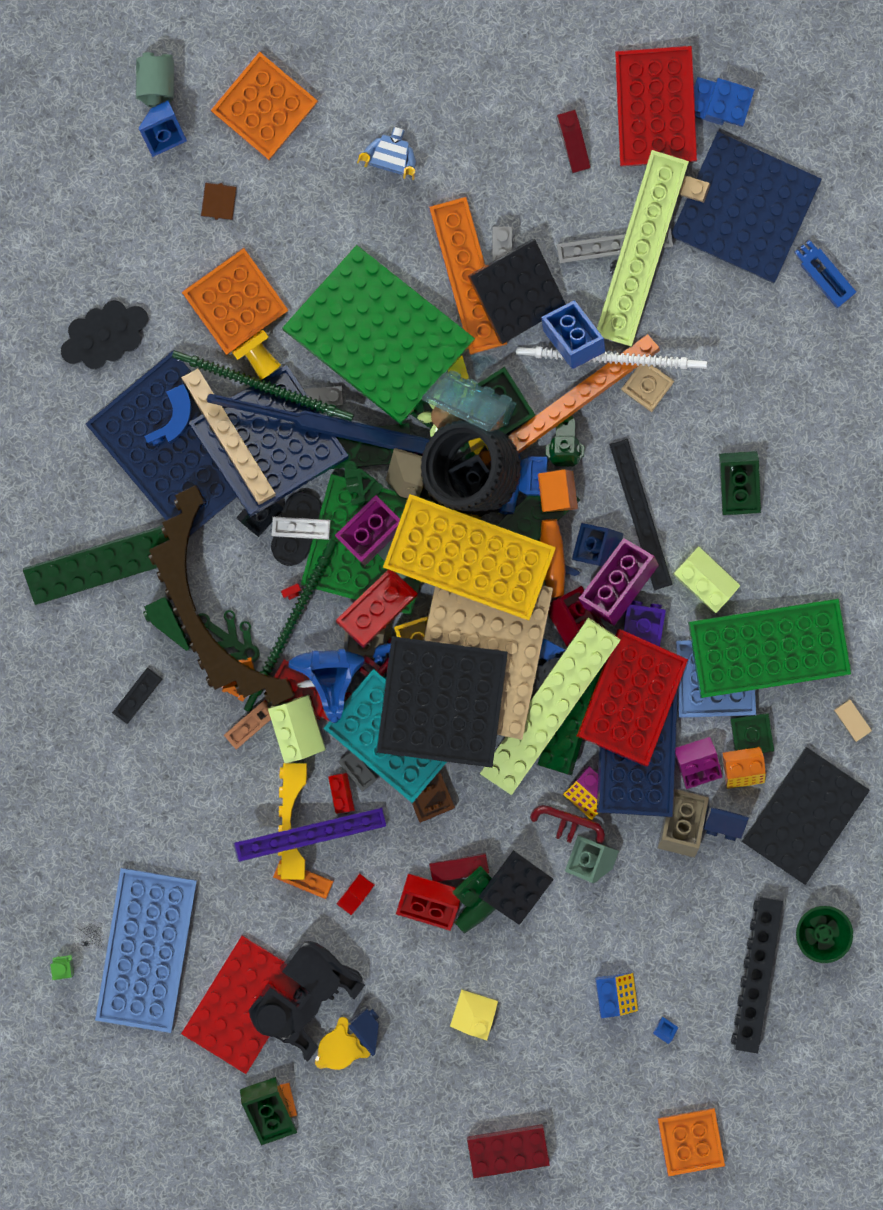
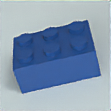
(573, 334)

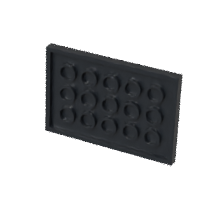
(805, 815)

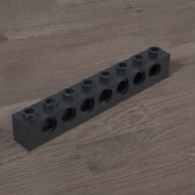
(751, 1042)

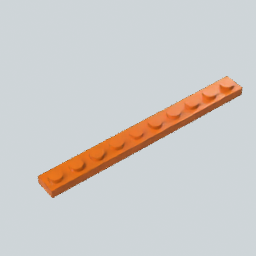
(579, 396)

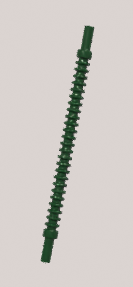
(195, 361)
(322, 562)

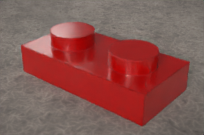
(341, 793)

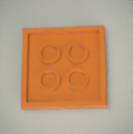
(691, 1142)

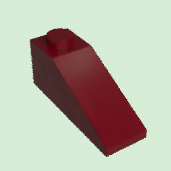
(573, 141)
(457, 867)

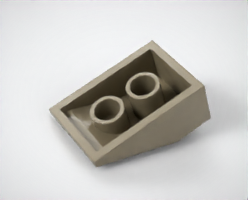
(684, 830)

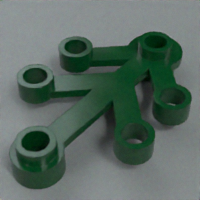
(231, 639)

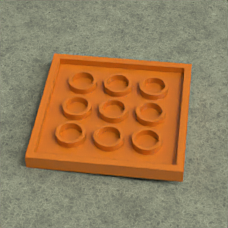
(264, 106)
(235, 301)

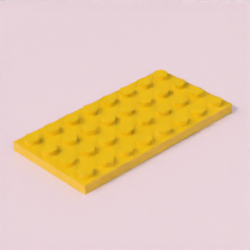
(469, 557)

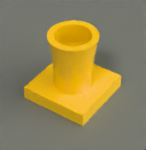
(258, 355)

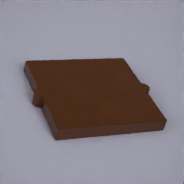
(218, 201)

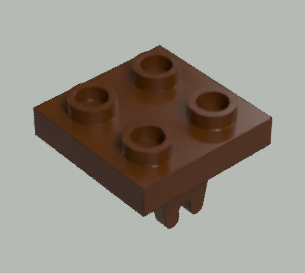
(433, 800)

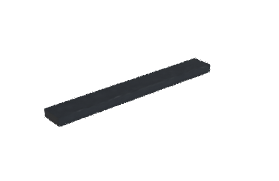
(640, 510)

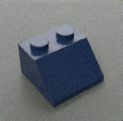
(725, 823)

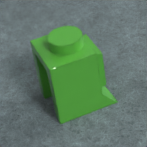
(62, 967)

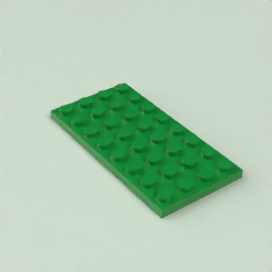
(769, 648)

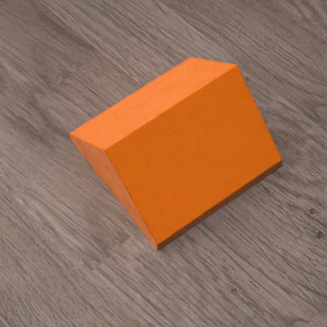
(557, 491)

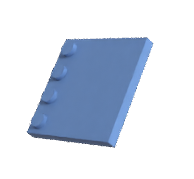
(722, 705)

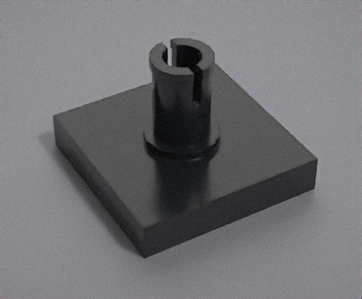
(260, 521)

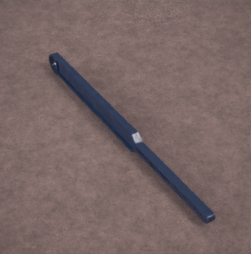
(331, 426)

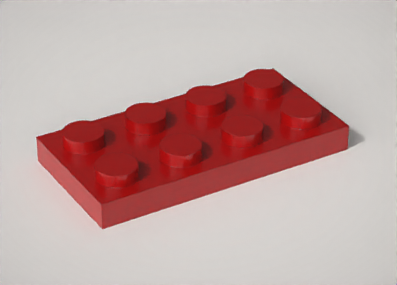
(376, 607)

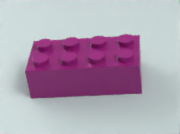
(618, 581)

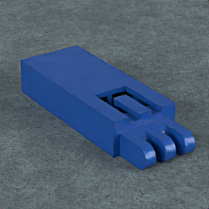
(830, 279)

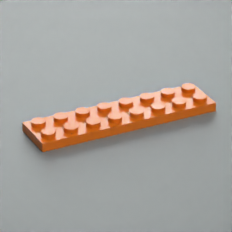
(463, 257)

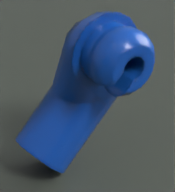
(380, 653)

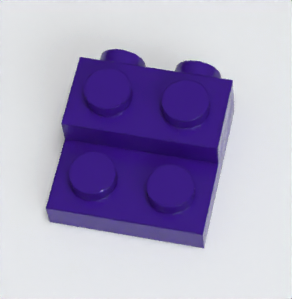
(645, 621)

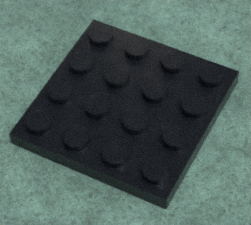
(516, 290)

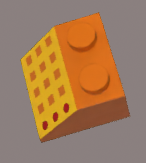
(744, 767)

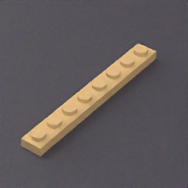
(229, 438)

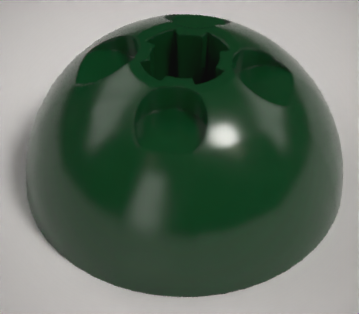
(834, 937)

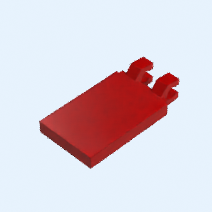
(296, 677)

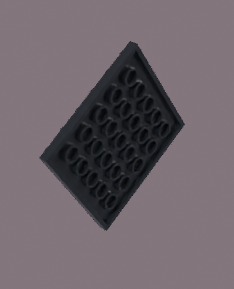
(442, 702)

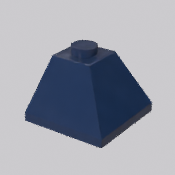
(595, 544)
(365, 1028)

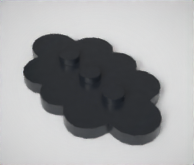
(104, 335)

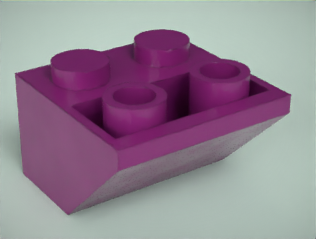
(698, 762)

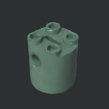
(154, 79)

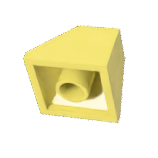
(474, 1014)

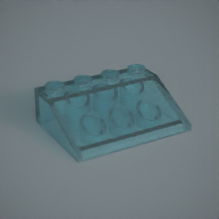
(470, 401)

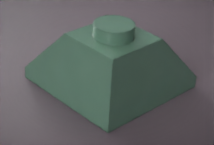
(590, 859)

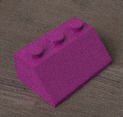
(369, 530)

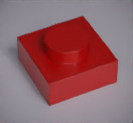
(291, 592)

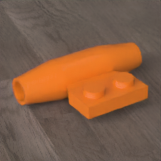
(556, 572)

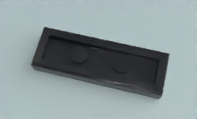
(137, 695)

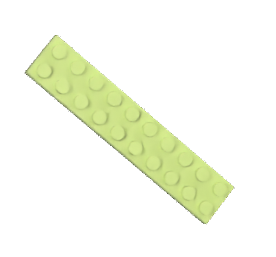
(641, 247)
(552, 704)

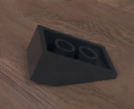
(472, 471)

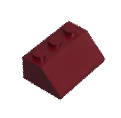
(570, 615)

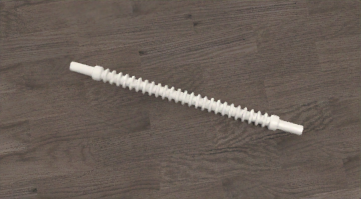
(683, 363)

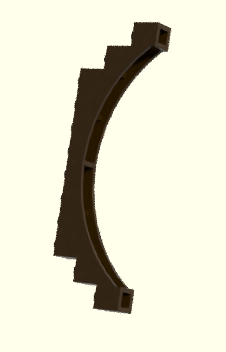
(172, 567)

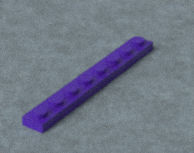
(309, 834)

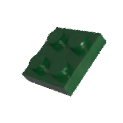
(752, 732)

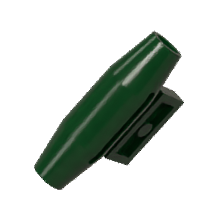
(468, 893)

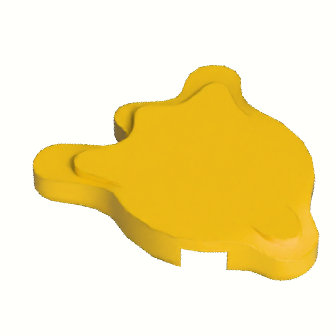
(339, 1048)

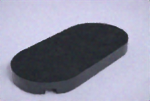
(291, 549)

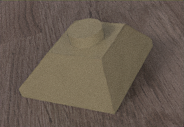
(405, 473)

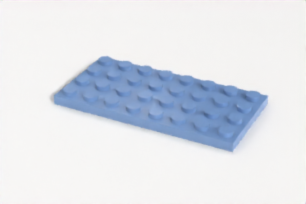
(146, 950)

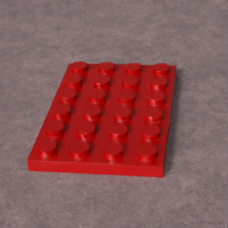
(655, 104)
(632, 698)
(223, 1015)

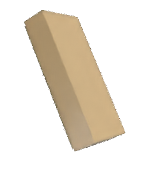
(852, 720)

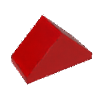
(355, 894)

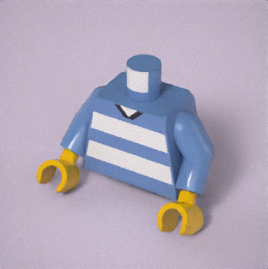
(390, 154)

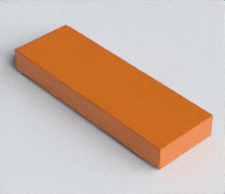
(313, 883)

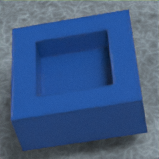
(665, 1030)

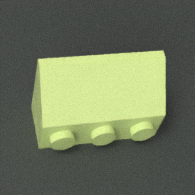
(706, 580)
(296, 729)

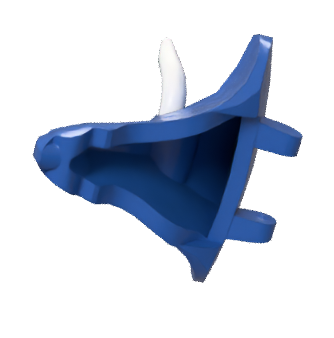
(330, 674)

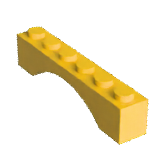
(294, 779)

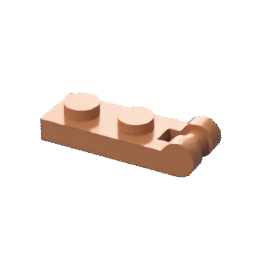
(248, 726)

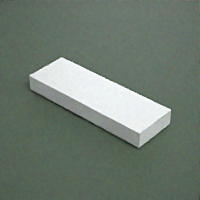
(301, 528)

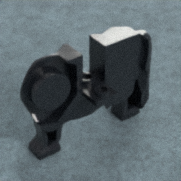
(320, 976)

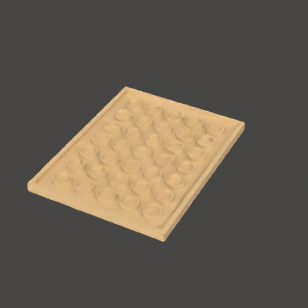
(474, 624)

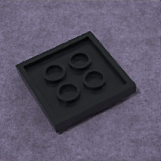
(516, 887)

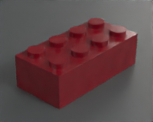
(508, 1151)

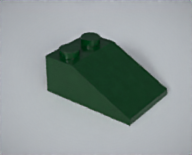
(740, 483)
(164, 618)
(267, 1111)

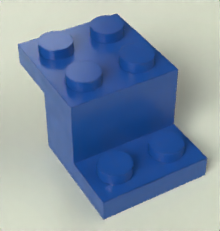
(722, 101)

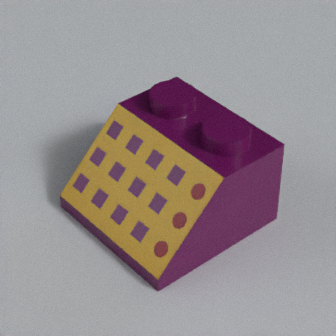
(584, 792)

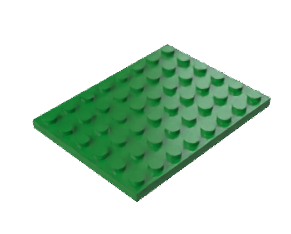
(378, 334)

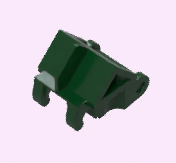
(360, 483)

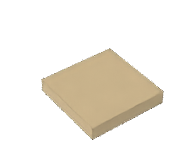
(647, 386)

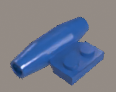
(528, 481)

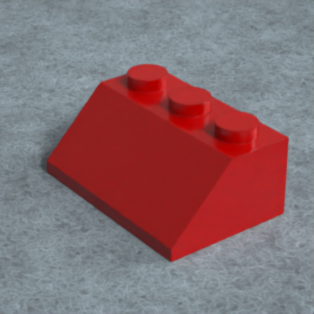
(428, 902)

